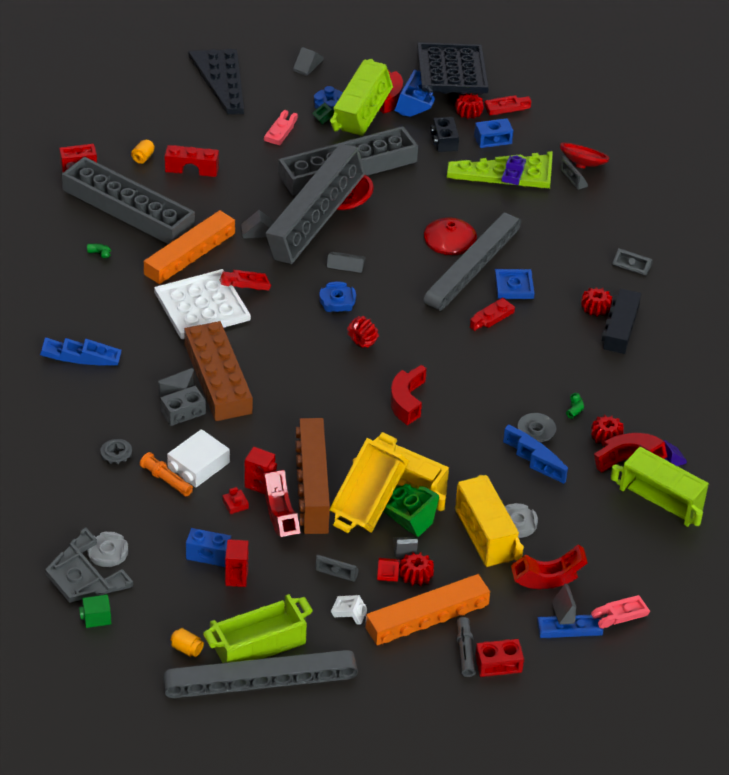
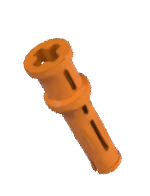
(160, 469)

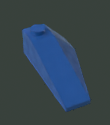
(412, 98)

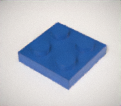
(514, 283)

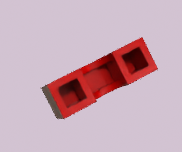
(205, 159)

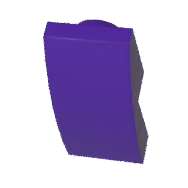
(514, 170)

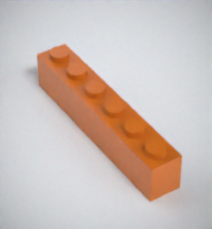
(189, 247)
(427, 609)

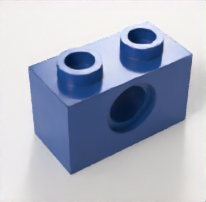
(493, 133)
(206, 547)

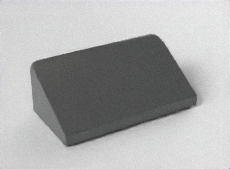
(573, 174)
(346, 261)
(632, 262)
(336, 568)
(565, 606)

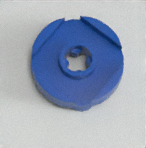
(328, 95)
(344, 302)

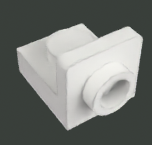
(350, 607)

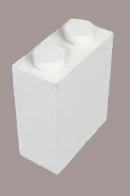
(198, 458)

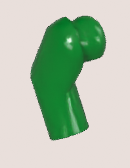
(99, 248)
(576, 405)

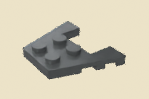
(77, 577)

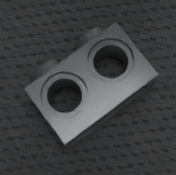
(183, 405)

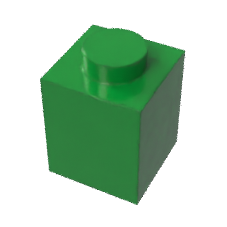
(96, 611)

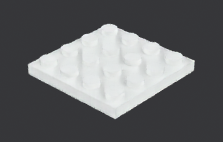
(201, 302)

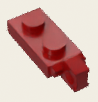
(507, 104)
(245, 279)
(492, 314)

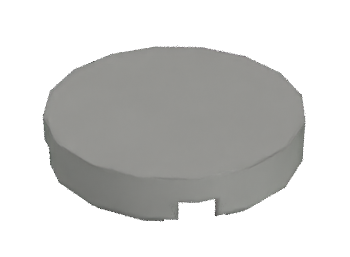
(523, 518)
(109, 551)

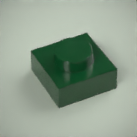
(323, 113)

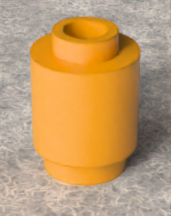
(142, 151)
(187, 642)

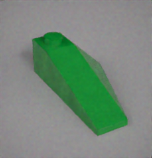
(412, 508)

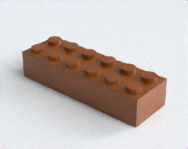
(218, 371)
(312, 476)

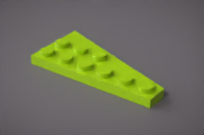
(535, 174)

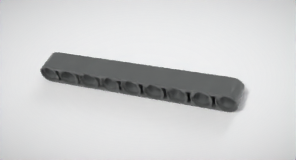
(472, 261)
(259, 674)

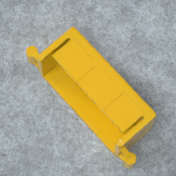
(423, 472)
(368, 485)
(487, 521)

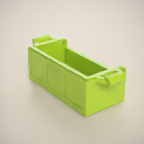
(362, 98)
(663, 485)
(260, 631)

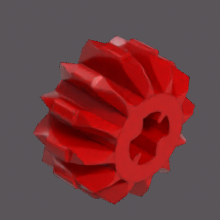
(469, 106)
(596, 301)
(363, 331)
(606, 428)
(416, 569)

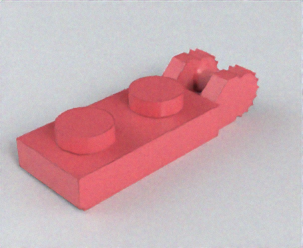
(281, 128)
(621, 611)

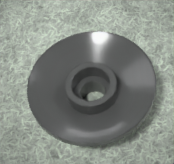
(537, 426)

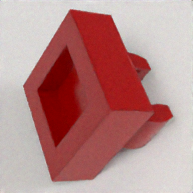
(235, 501)
(388, 569)

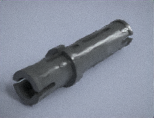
(465, 641)

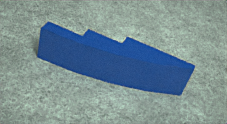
(81, 353)
(540, 457)

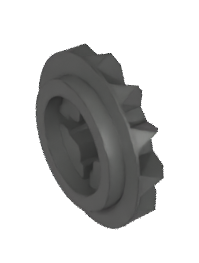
(122, 446)

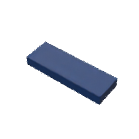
(583, 626)

